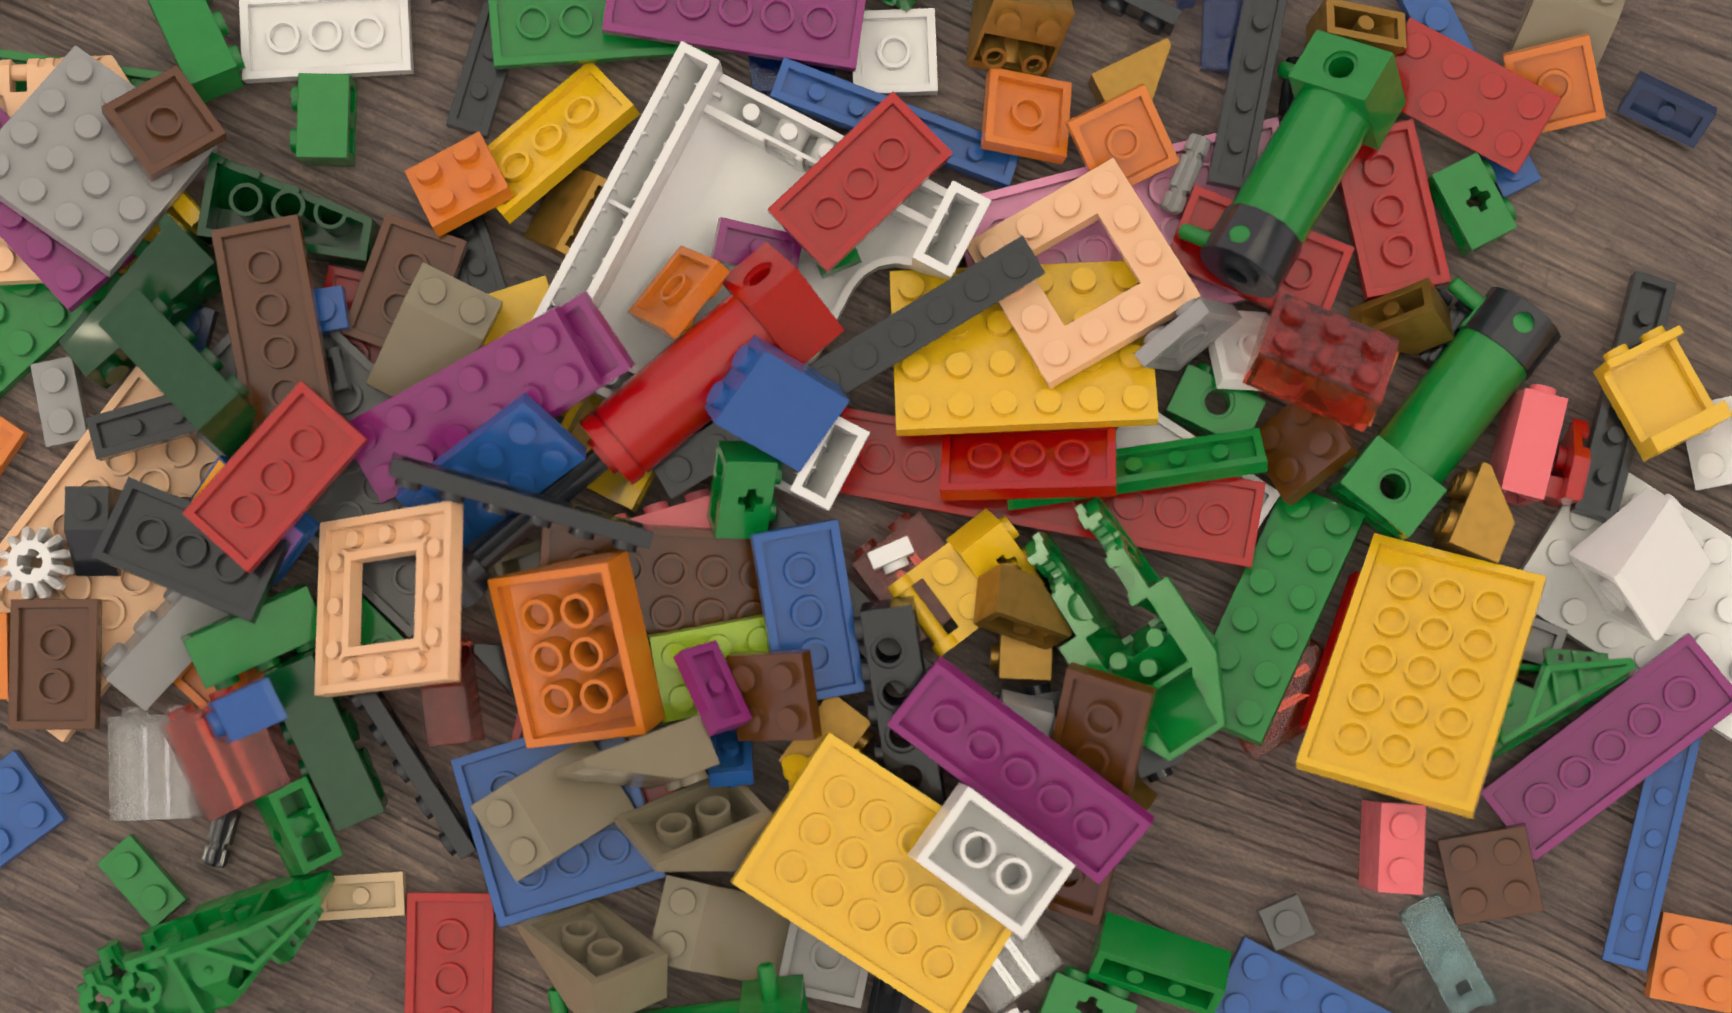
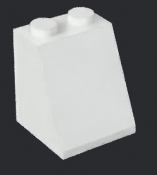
(1643, 563)

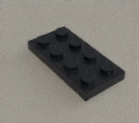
(162, 546)

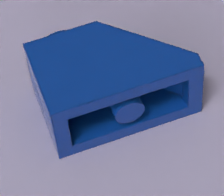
(245, 711)

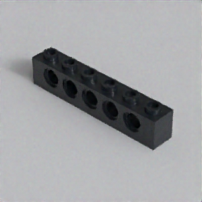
(896, 620)

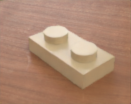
(366, 896)

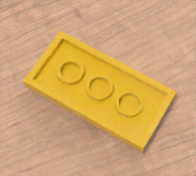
(559, 136)

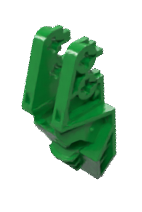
(1168, 653)
(1557, 693)
(210, 954)

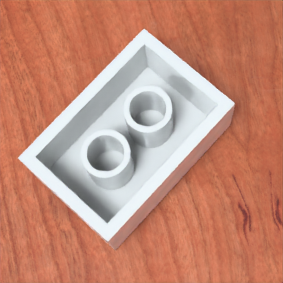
(991, 860)

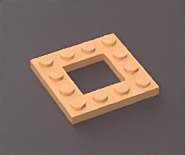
(1162, 286)
(433, 655)

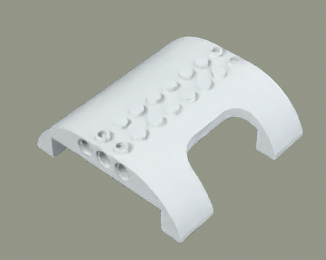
(730, 153)

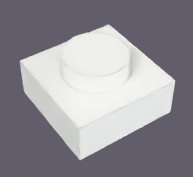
(891, 556)

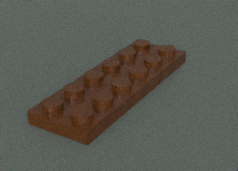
(271, 312)
(1105, 727)

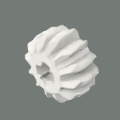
(32, 579)

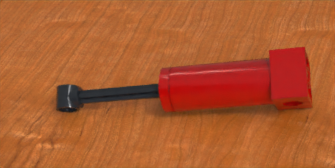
(669, 394)

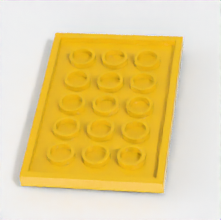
(988, 382)
(1422, 675)
(844, 874)

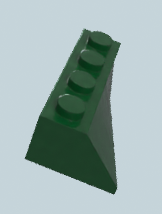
(244, 196)
(173, 267)
(181, 371)
(326, 743)

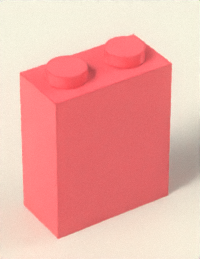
(1527, 443)
(1392, 846)

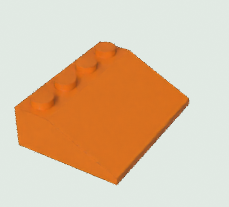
(577, 650)

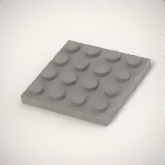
(74, 172)

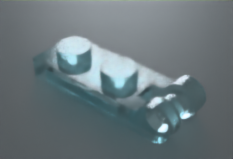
(1446, 954)

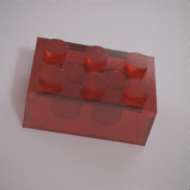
(1321, 361)

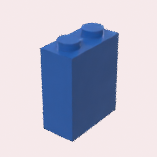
(776, 403)

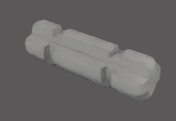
(1185, 174)

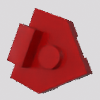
(1569, 467)

